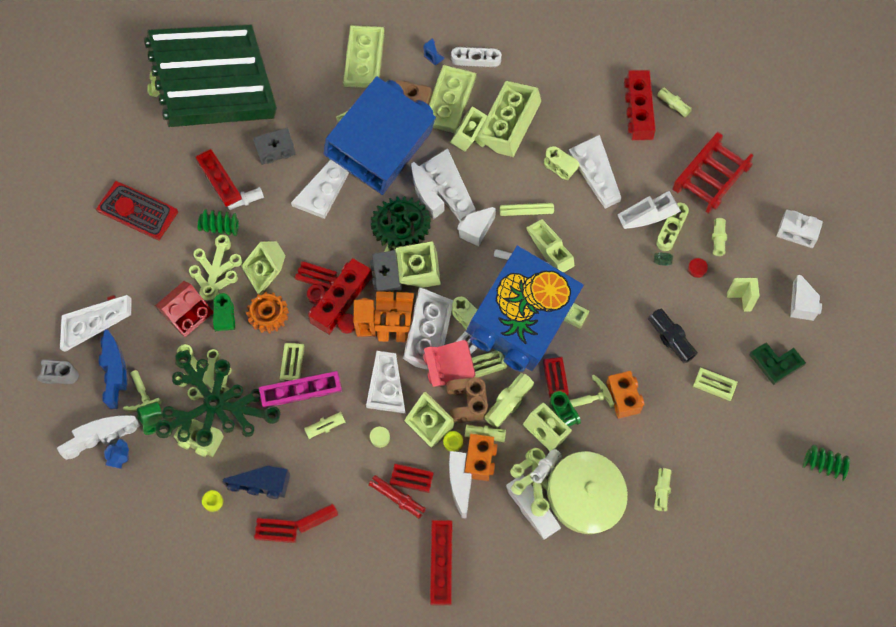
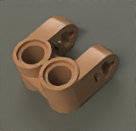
(464, 386)

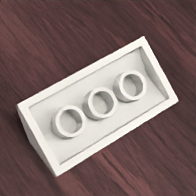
(427, 326)

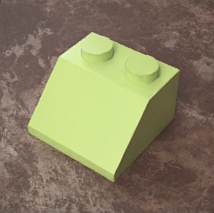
(418, 265)

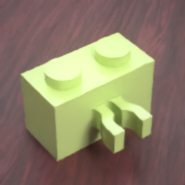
(469, 129)

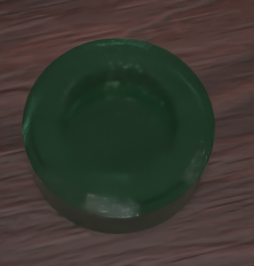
(663, 258)

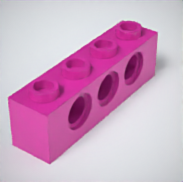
(300, 389)

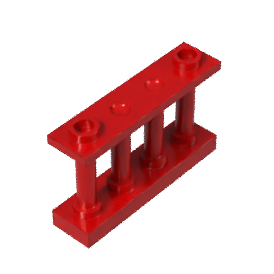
(705, 157)

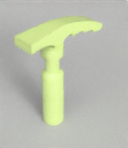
(141, 389)
(589, 399)

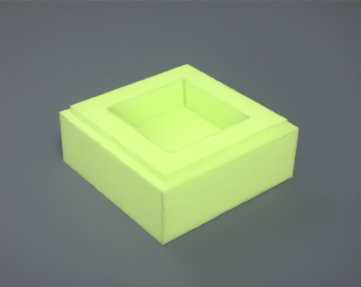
(576, 315)

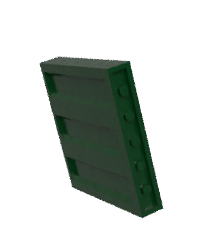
(209, 75)

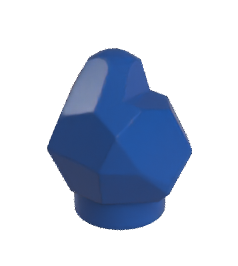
(117, 454)

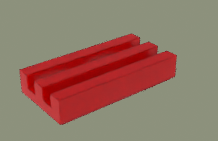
(302, 270)
(554, 370)
(395, 473)
(317, 518)
(259, 529)

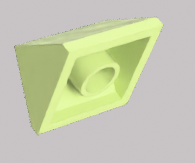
(429, 420)

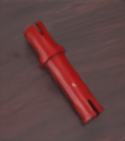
(404, 501)

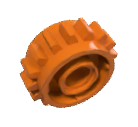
(265, 303)

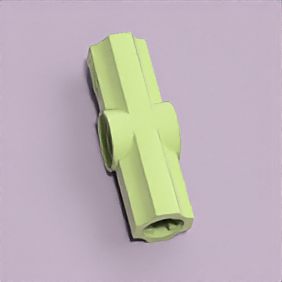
(509, 400)

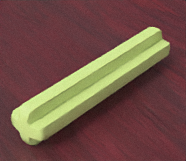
(527, 209)

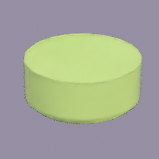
(379, 437)

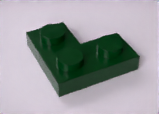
(776, 367)

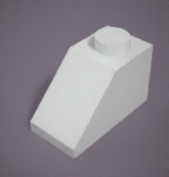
(476, 225)
(804, 300)

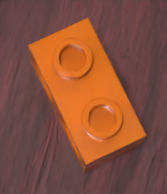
(364, 317)
(621, 394)
(476, 457)

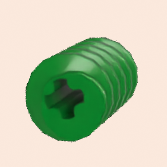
(218, 223)
(827, 461)

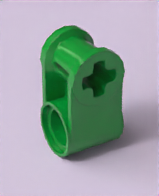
(223, 315)
(566, 411)
(149, 416)

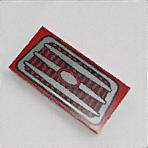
(149, 215)

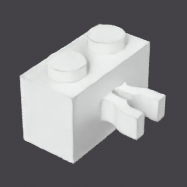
(799, 228)

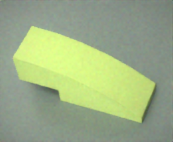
(551, 246)

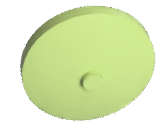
(587, 492)

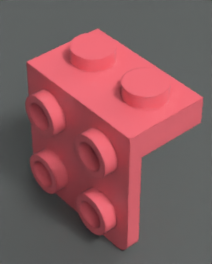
(449, 363)

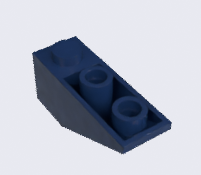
(264, 480)

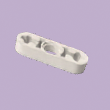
(489, 62)

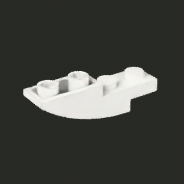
(104, 429)

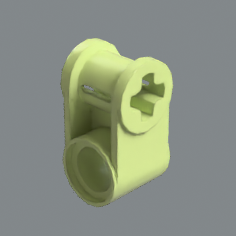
(561, 164)
(464, 315)

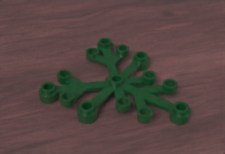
(236, 408)

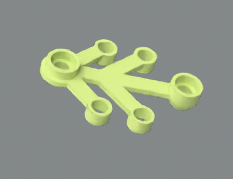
(215, 269)
(208, 378)
(533, 456)

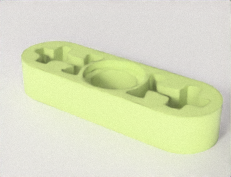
(672, 233)

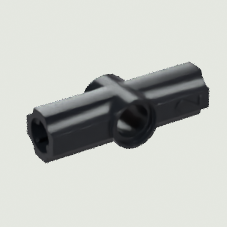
(672, 335)

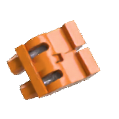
(393, 315)

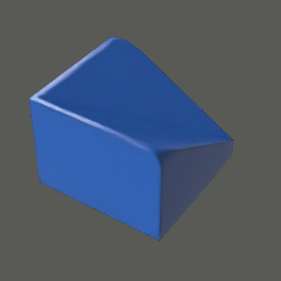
(431, 53)

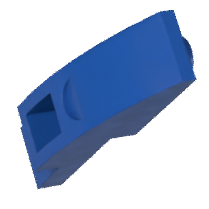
(114, 365)

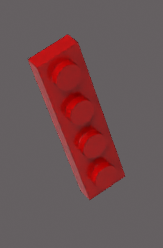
(218, 178)
(441, 563)

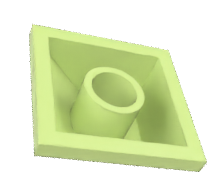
(264, 264)

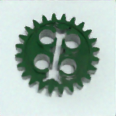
(400, 222)

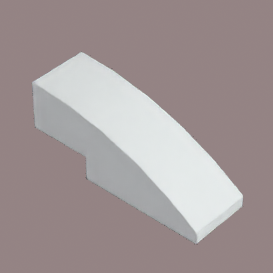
(427, 191)
(649, 211)
(460, 481)
(544, 525)

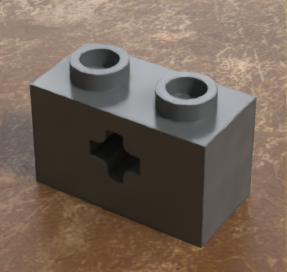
(274, 146)
(381, 262)

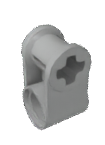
(54, 372)

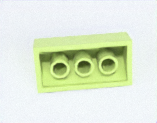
(510, 118)

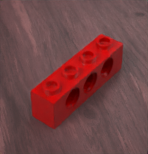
(640, 81)
(328, 320)

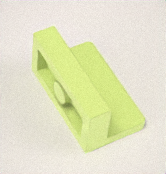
(747, 290)

